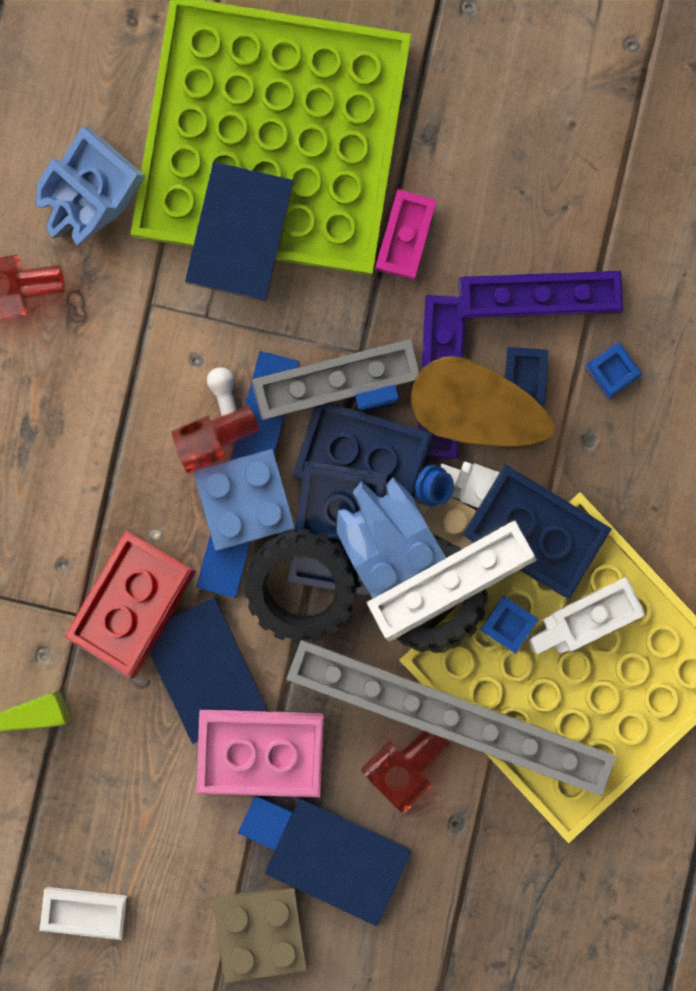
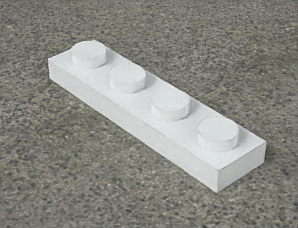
(451, 581)

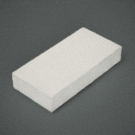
(83, 913)

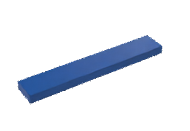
(224, 568)

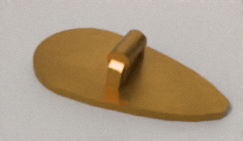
(477, 406)

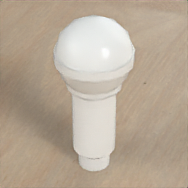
(221, 384)

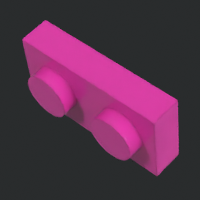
(405, 234)

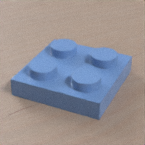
(244, 500)

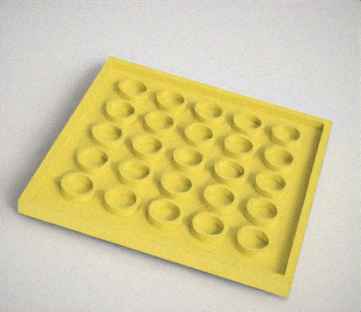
(618, 693)

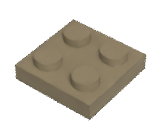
(259, 934)

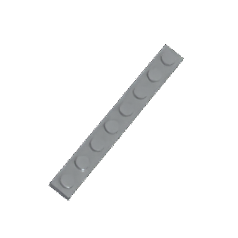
(451, 717)

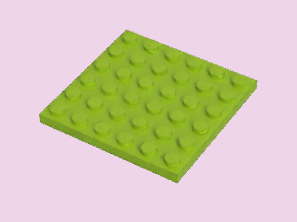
(281, 101)

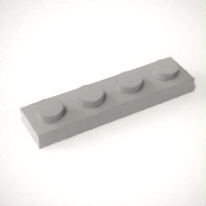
(335, 379)

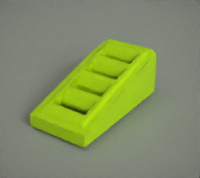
(38, 713)

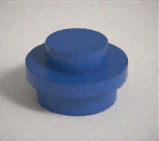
(434, 486)

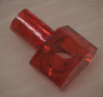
(27, 284)
(203, 440)
(414, 760)

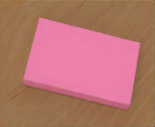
(259, 753)

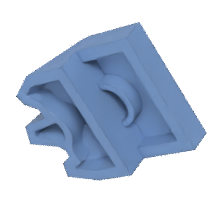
(87, 187)
(387, 538)

